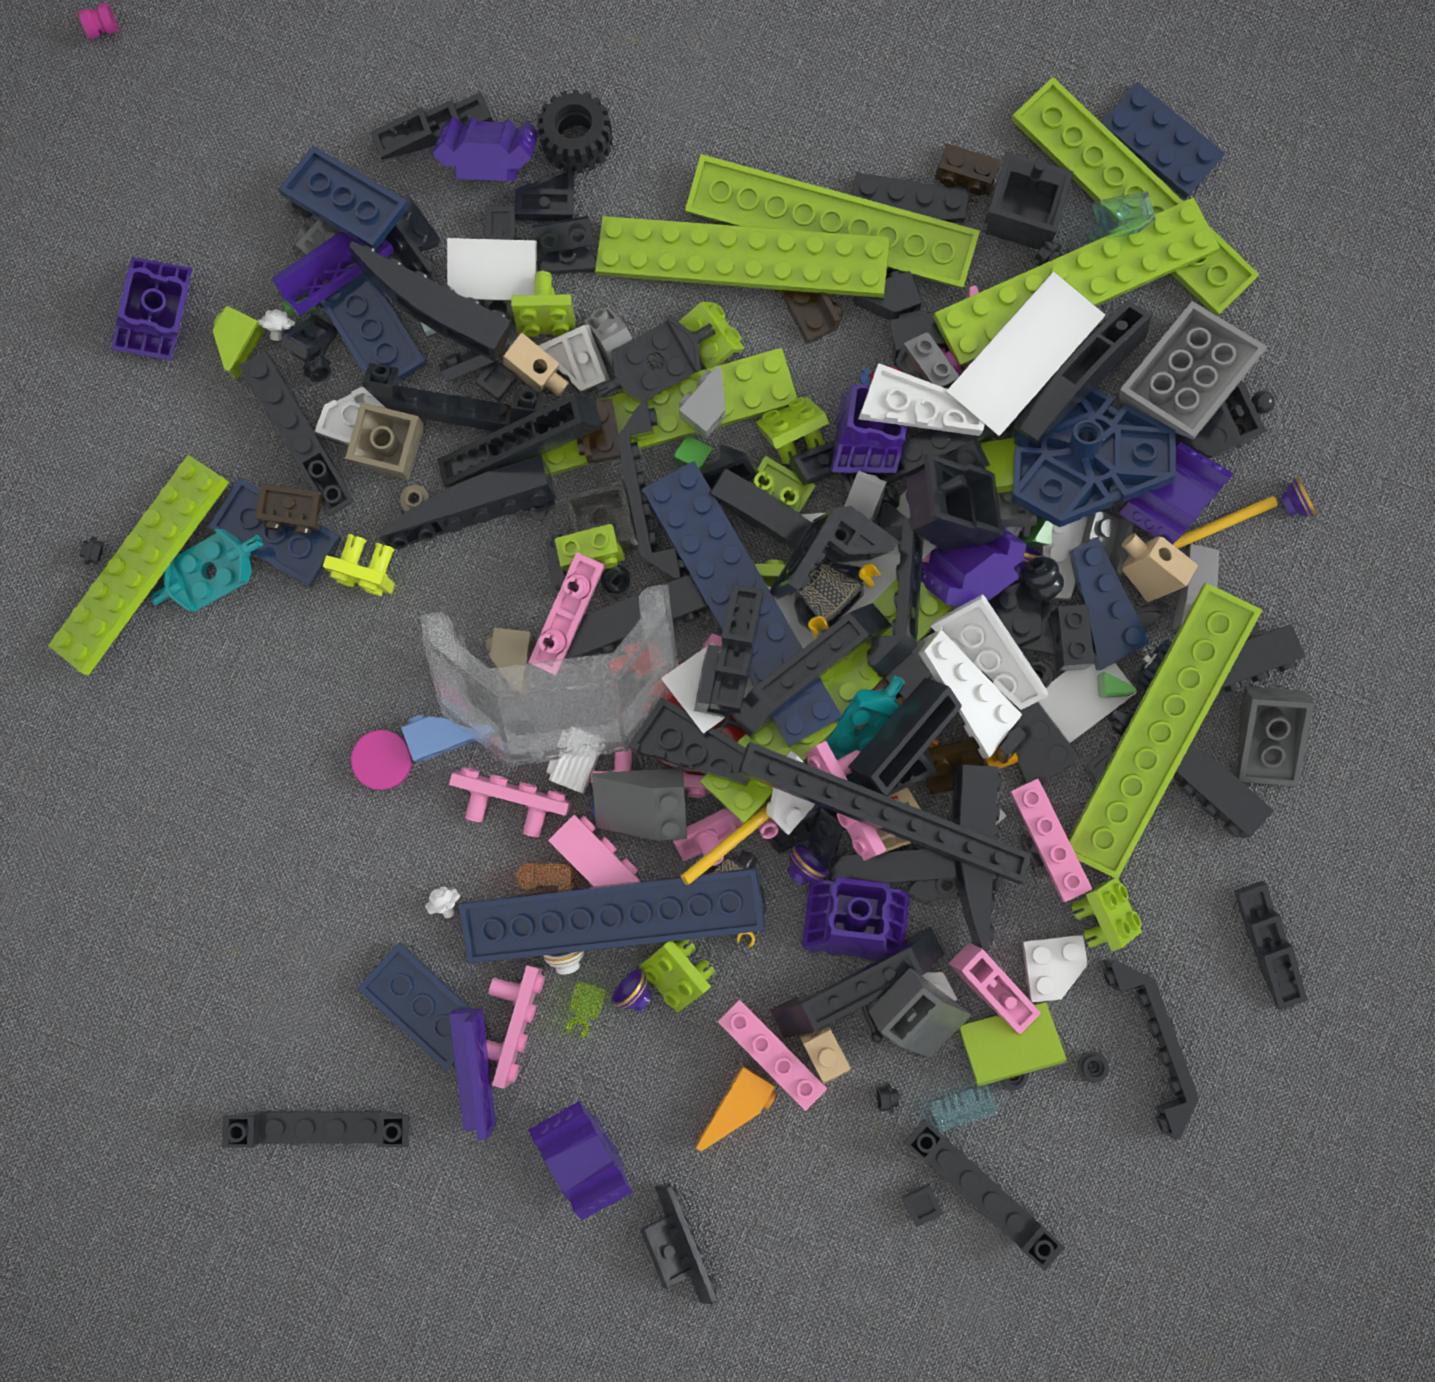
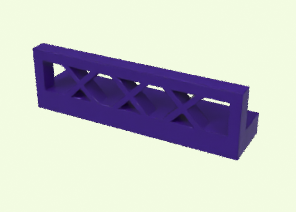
(313, 269)
(473, 1071)

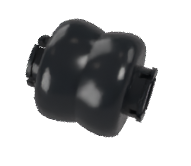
(1043, 578)

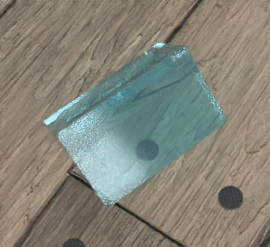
(1122, 215)

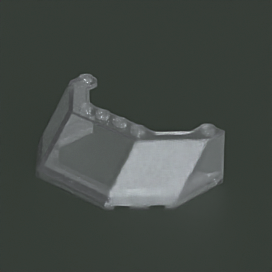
(560, 704)

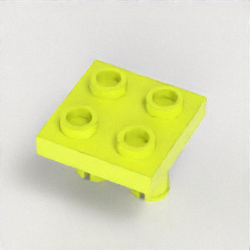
(370, 578)

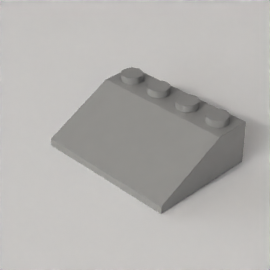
(1191, 371)

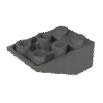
(918, 1014)

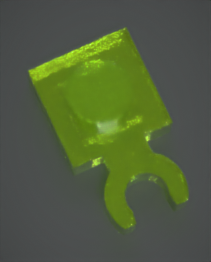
(586, 1003)

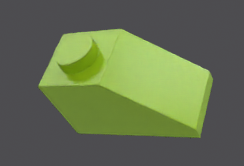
(236, 338)

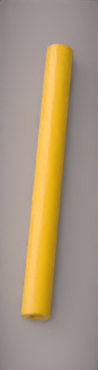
(1226, 521)
(725, 846)

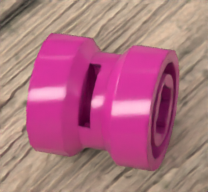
(98, 21)

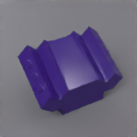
(485, 148)
(151, 308)
(864, 443)
(1177, 505)
(973, 569)
(855, 918)
(581, 1159)

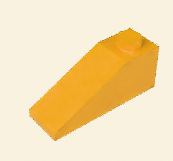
(739, 1105)

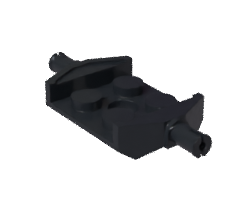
(672, 343)

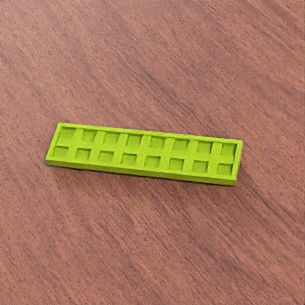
(138, 565)

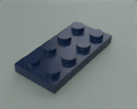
(1162, 140)
(343, 198)
(372, 327)
(290, 552)
(415, 1002)

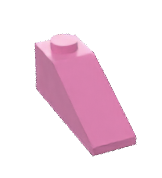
(994, 987)

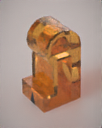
(533, 875)

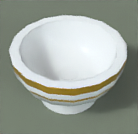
(565, 962)

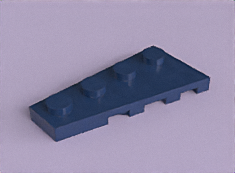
(1113, 620)

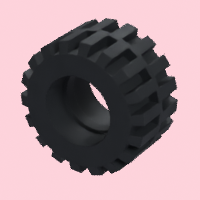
(575, 111)

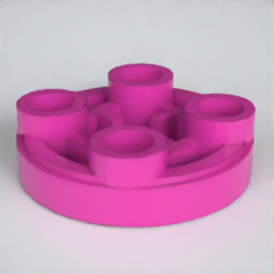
(381, 760)

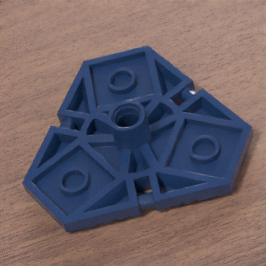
(1088, 452)

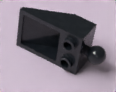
(1221, 430)

